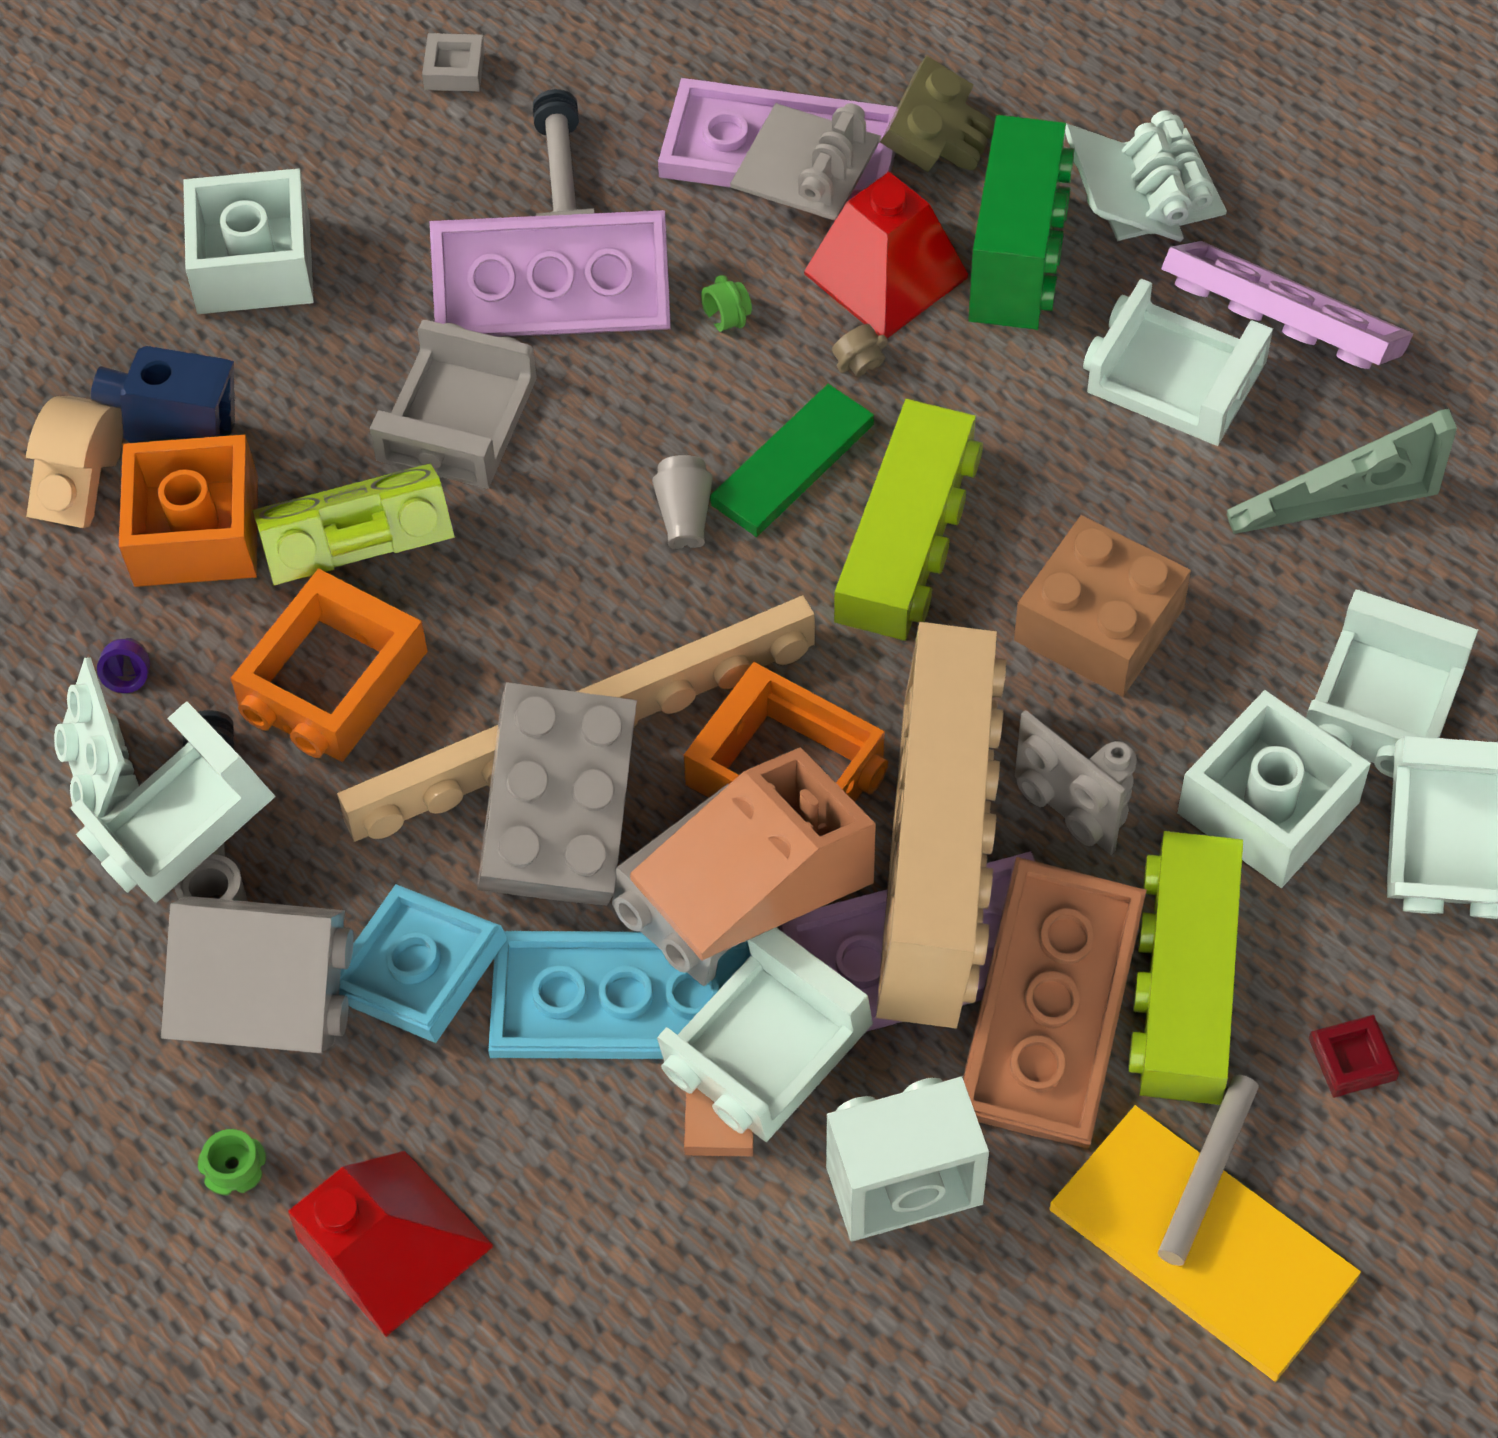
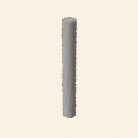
(1208, 1170)

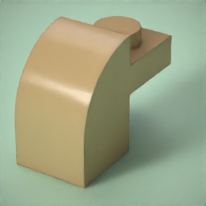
(69, 448)

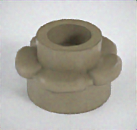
(859, 350)

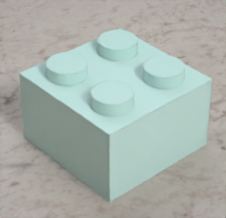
(247, 241)
(1274, 786)
(906, 1157)

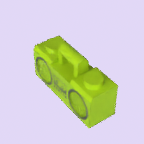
(353, 523)

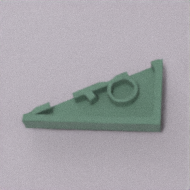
(1384, 472)

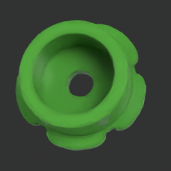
(730, 299)
(226, 1146)

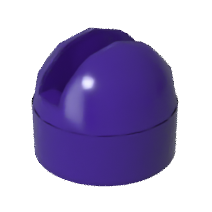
(112, 661)

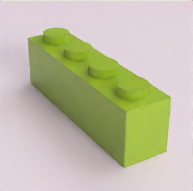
(905, 520)
(1190, 970)

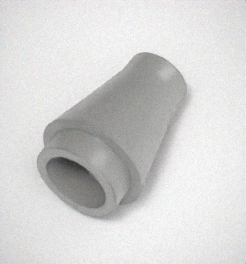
(683, 498)

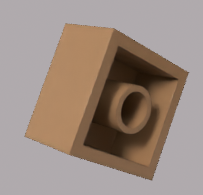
(1101, 605)

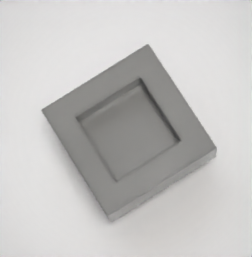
(453, 62)

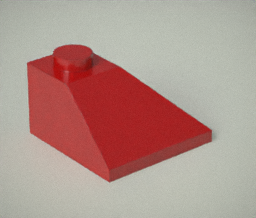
(886, 257)
(387, 1236)

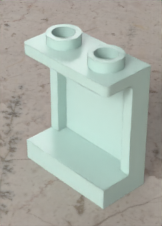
(1175, 366)
(1390, 677)
(176, 812)
(1444, 825)
(767, 1035)

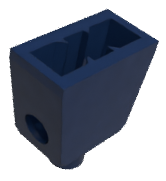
(170, 395)

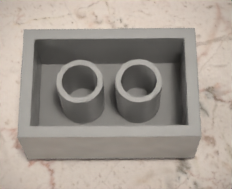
(557, 795)

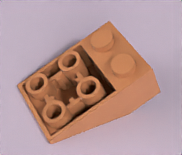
(760, 855)

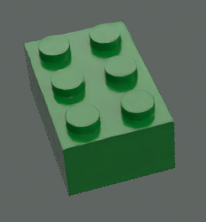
(1017, 222)

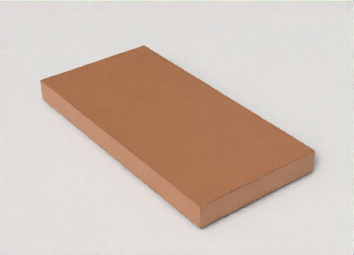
(1052, 1002)

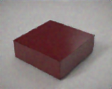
(1353, 1056)

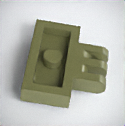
(937, 120)

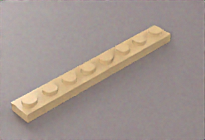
(663, 683)

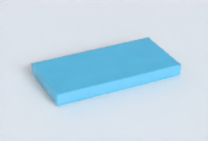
(592, 995)

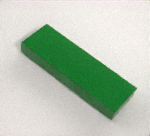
(792, 460)

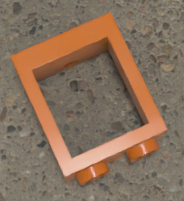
(360, 616)
(768, 694)

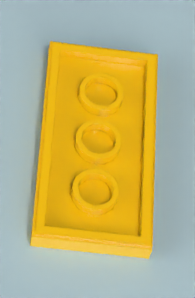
(1250, 1268)

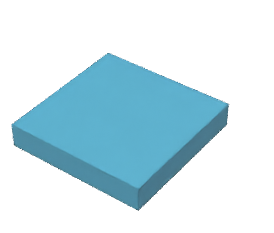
(418, 962)

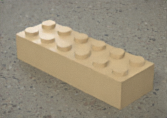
(942, 828)

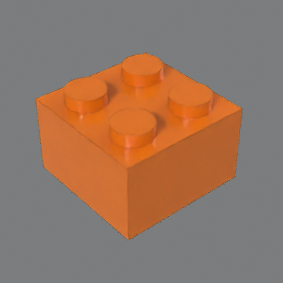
(188, 510)

